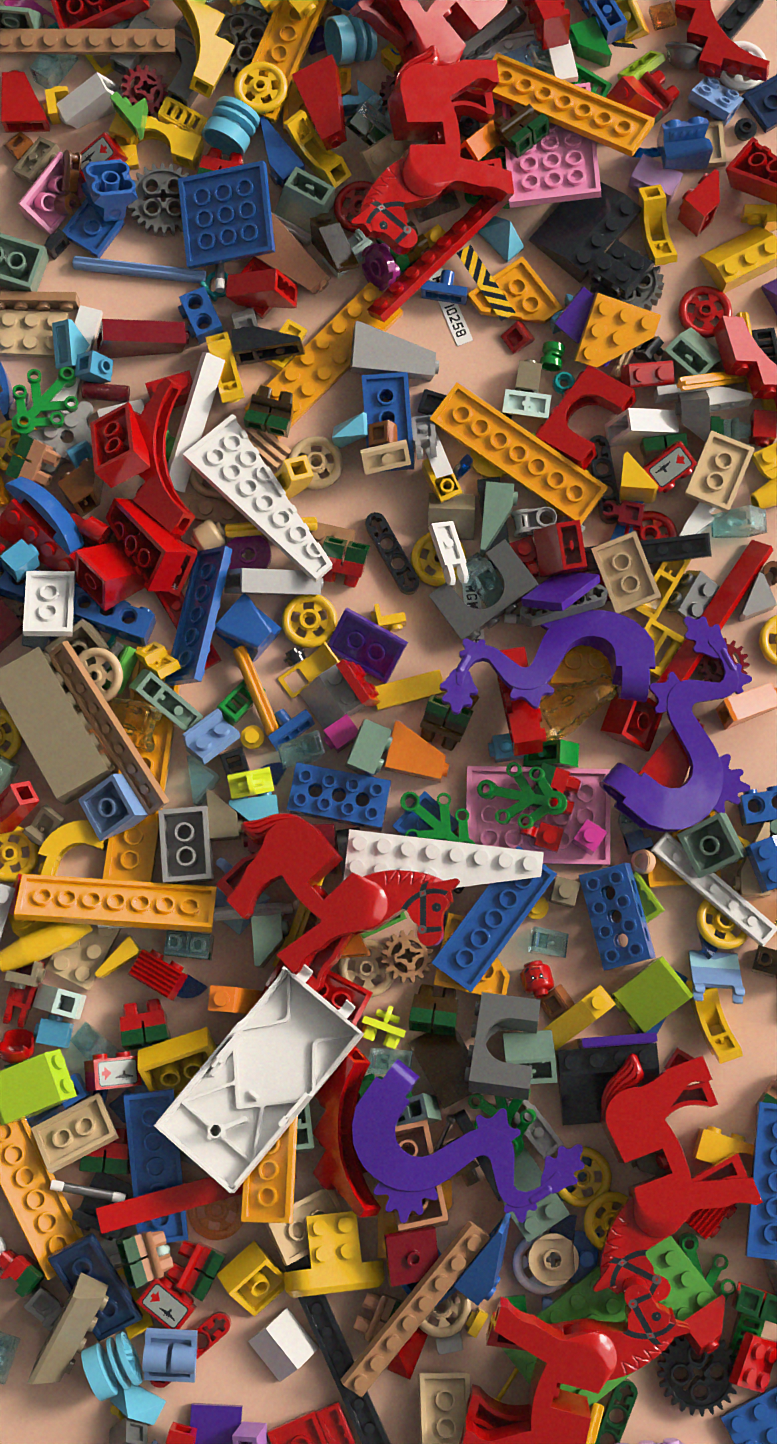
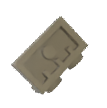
(36, 160)

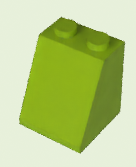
(651, 995)
(34, 1087)

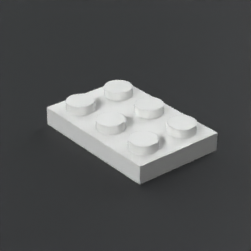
(49, 603)

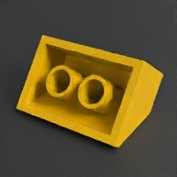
(741, 258)
(175, 1061)

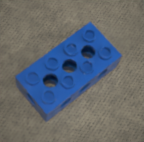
(395, 388)
(336, 781)
(601, 915)

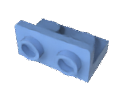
(209, 737)

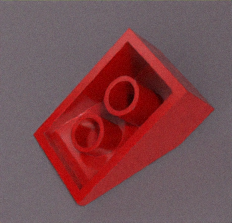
(118, 446)

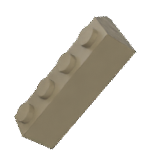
(69, 1330)

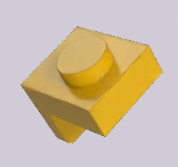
(53, 96)
(390, 622)

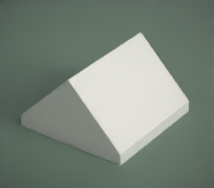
(283, 1345)

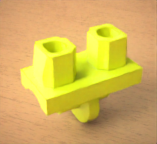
(250, 782)
(393, 1033)

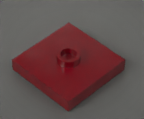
(410, 1254)

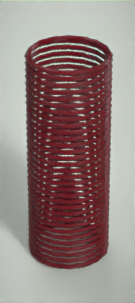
(106, 391)

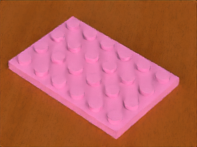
(555, 168)
(589, 804)

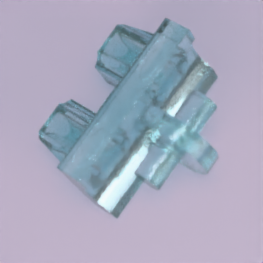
(8, 1348)

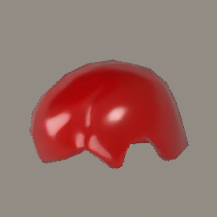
(17, 1046)

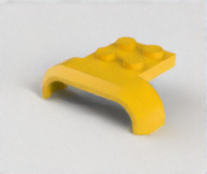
(333, 1259)

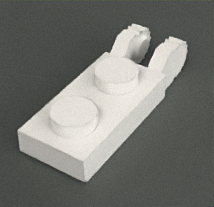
(449, 551)

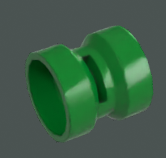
(552, 356)

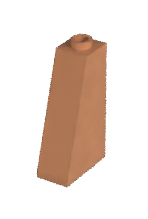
(295, 260)

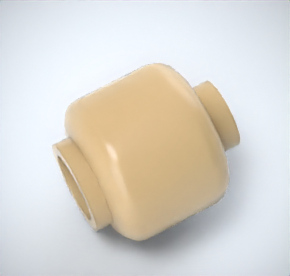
(208, 535)

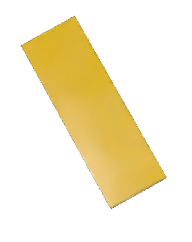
(409, 689)

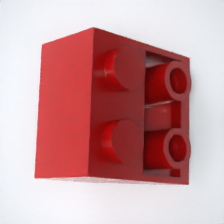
(700, 203)
(560, 548)

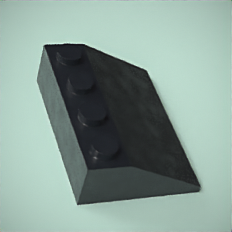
(585, 228)
(586, 1073)

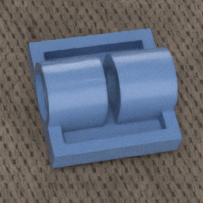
(713, 97)
(170, 1355)

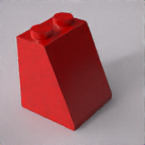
(107, 574)

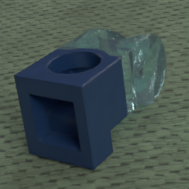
(633, 835)

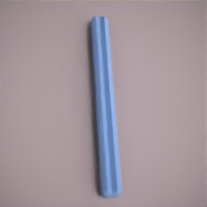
(139, 269)

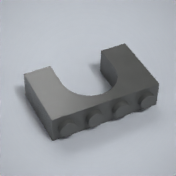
(185, 52)
(469, 621)
(487, 1073)

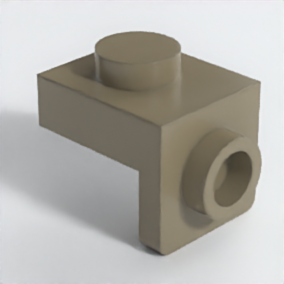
(43, 825)
(21, 980)

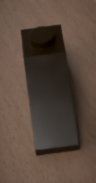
(332, 243)

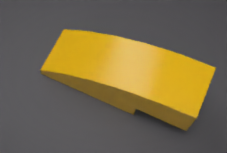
(666, 581)

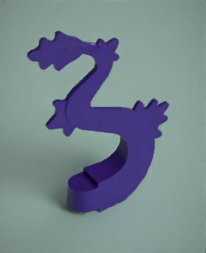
(615, 635)
(709, 776)
(412, 1178)

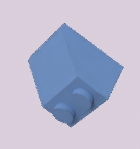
(112, 807)

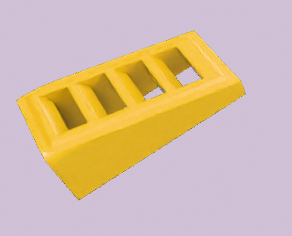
(177, 107)
(122, 955)

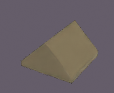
(458, 510)
(84, 637)

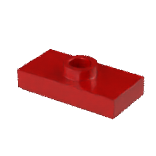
(334, 1424)

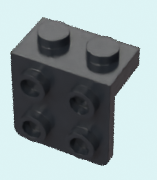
(86, 1213)

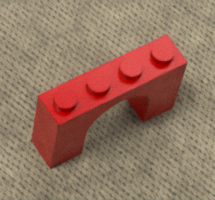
(590, 388)

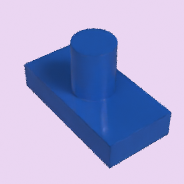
(445, 290)
(289, 727)
(587, 1255)

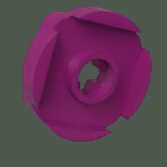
(379, 266)
(256, 545)

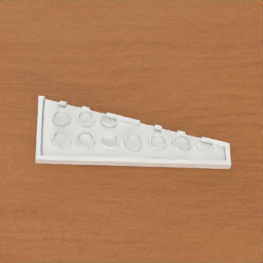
(240, 475)
(443, 859)

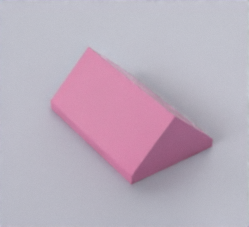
(38, 202)

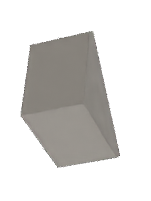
(758, 600)

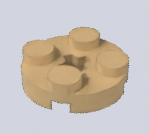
(564, 1268)

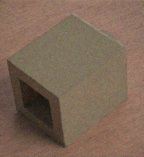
(528, 376)
(564, 892)

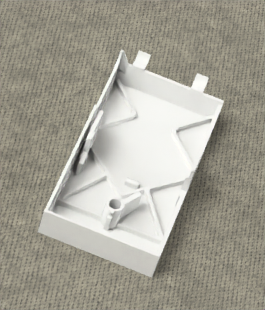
(260, 1079)

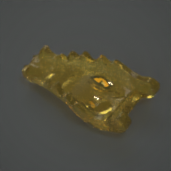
(574, 704)
(137, 720)

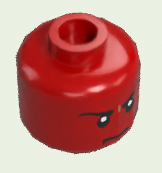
(536, 979)

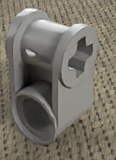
(531, 520)

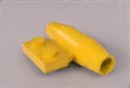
(766, 463)
(38, 941)

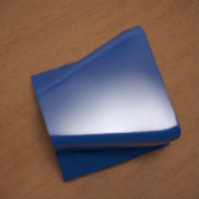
(684, 144)
(109, 188)
(247, 627)

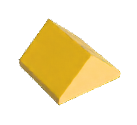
(635, 482)

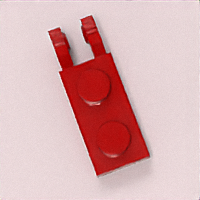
(20, 998)

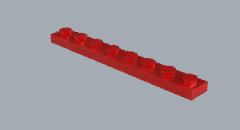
(435, 258)

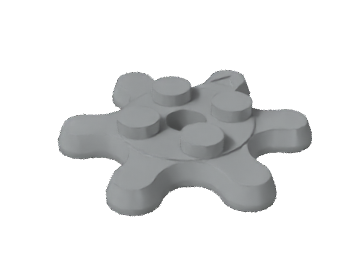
(74, 423)

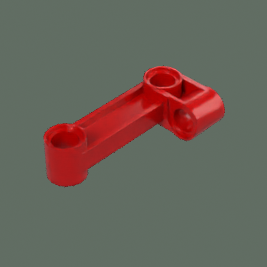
(92, 529)

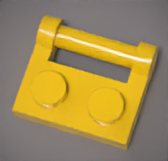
(659, 633)

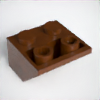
(82, 487)

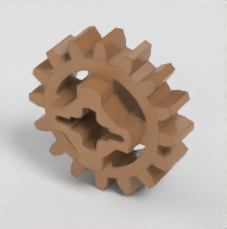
(409, 968)

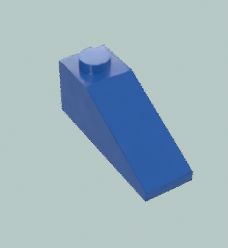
(280, 156)

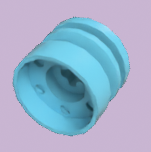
(349, 39)
(231, 126)
(106, 1368)

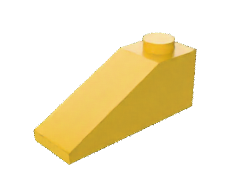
(580, 1016)

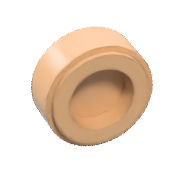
(643, 861)

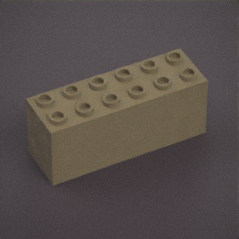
(53, 726)

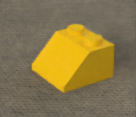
(253, 1278)

